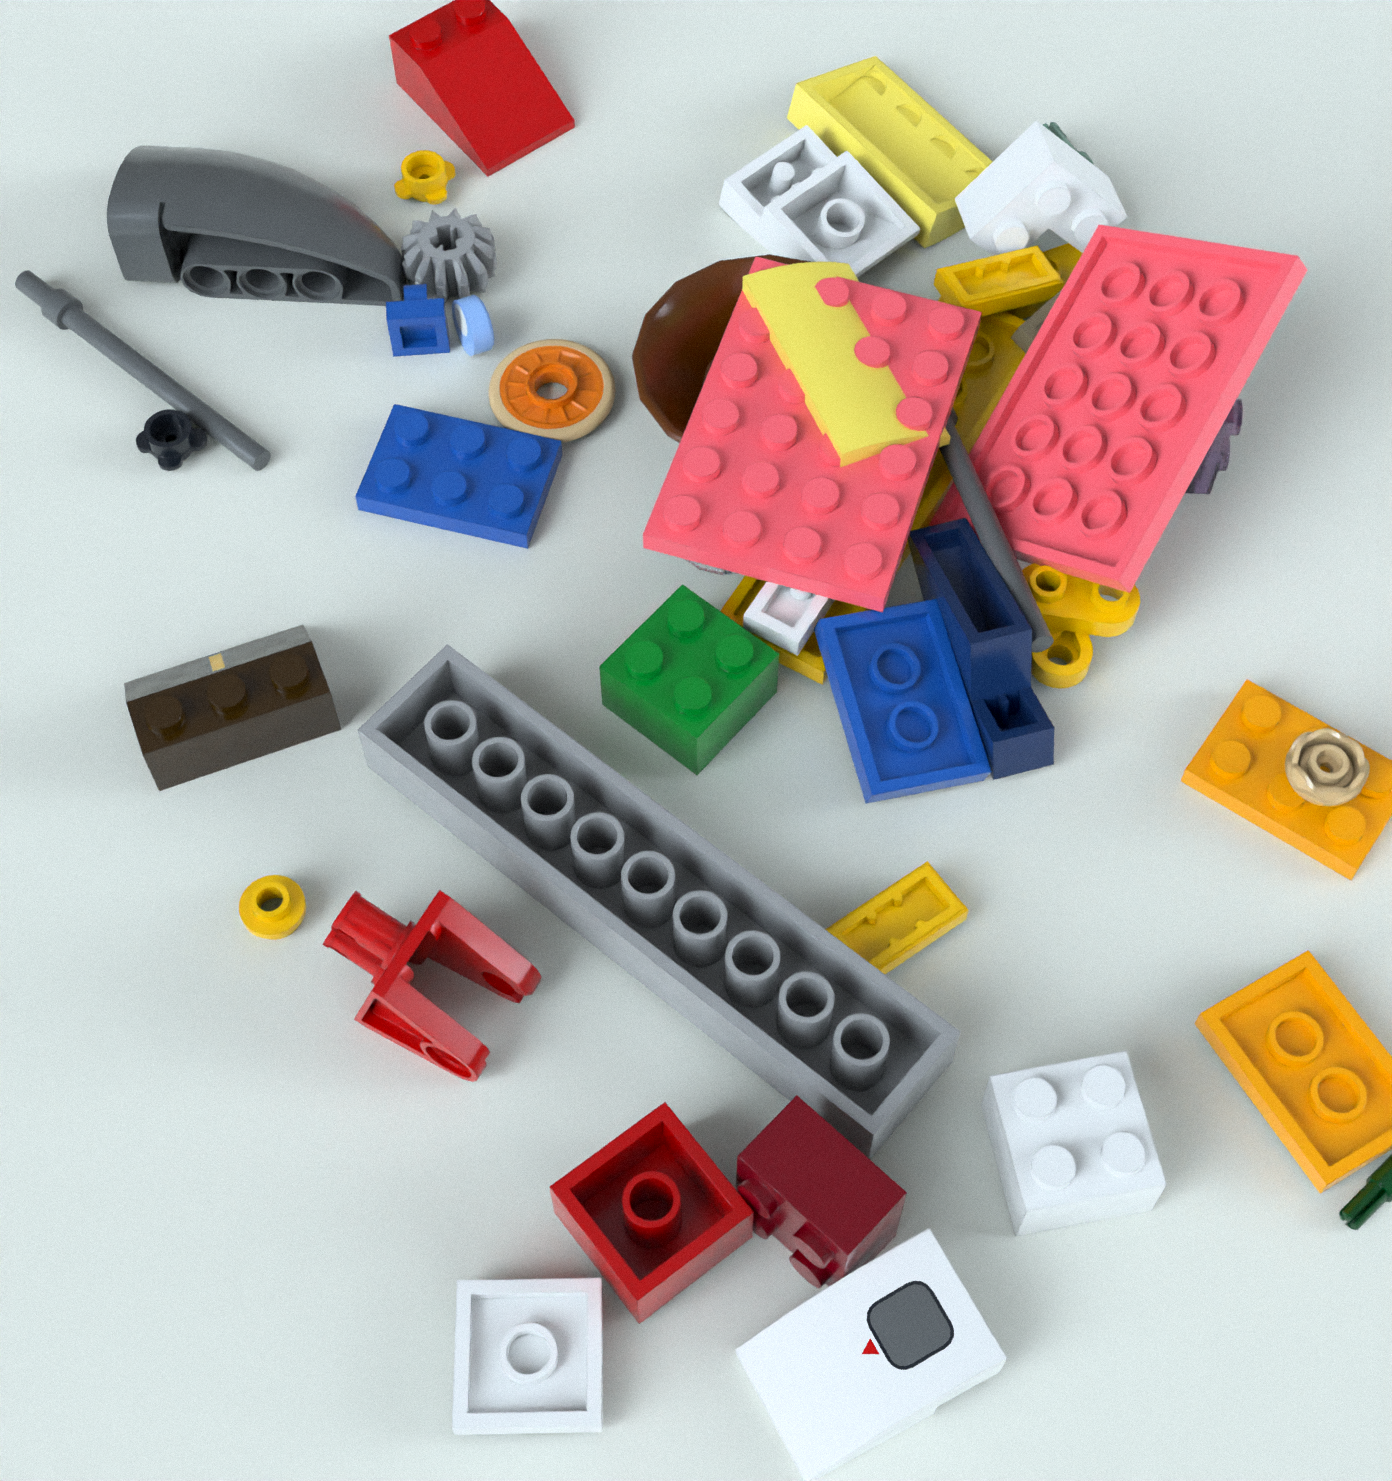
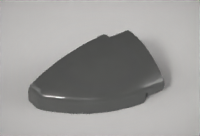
(246, 230)

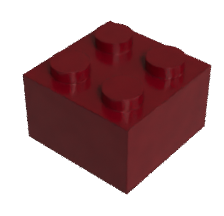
(817, 1195)

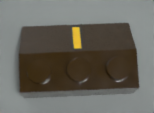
(231, 707)

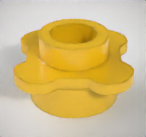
(424, 177)

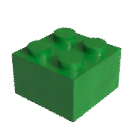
(689, 679)

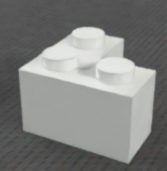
(1037, 188)

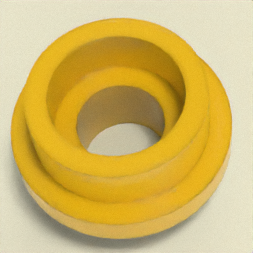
(275, 923)

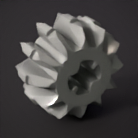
(449, 255)

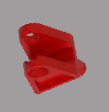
(446, 936)

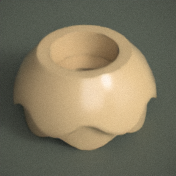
(1337, 753)

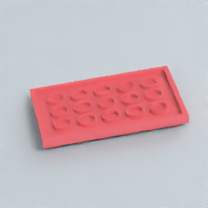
(1124, 397)
(764, 486)

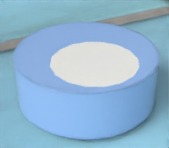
(473, 325)

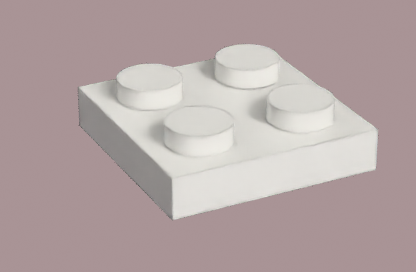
(528, 1356)

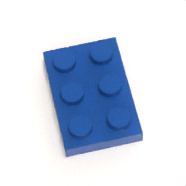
(460, 475)
(901, 701)

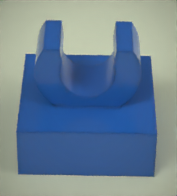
(417, 323)

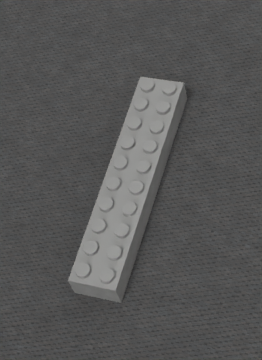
(660, 900)

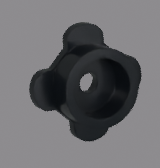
(170, 426)

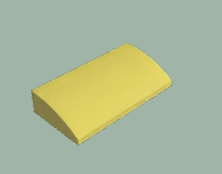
(894, 138)
(818, 345)

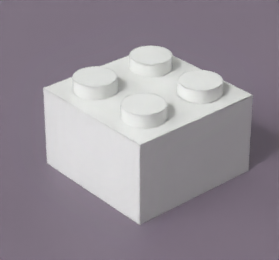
(1072, 1143)

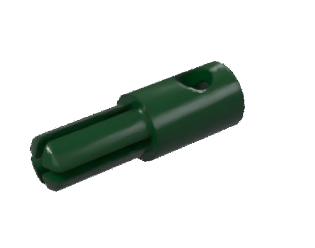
(1370, 1197)

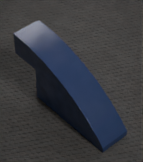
(989, 645)

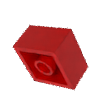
(652, 1212)

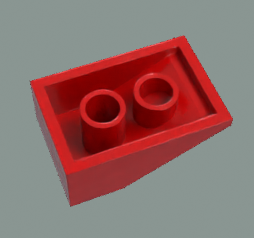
(478, 83)

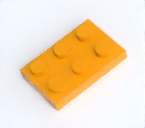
(1245, 772)
(1307, 1068)

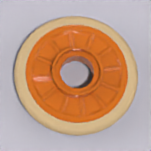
(555, 361)

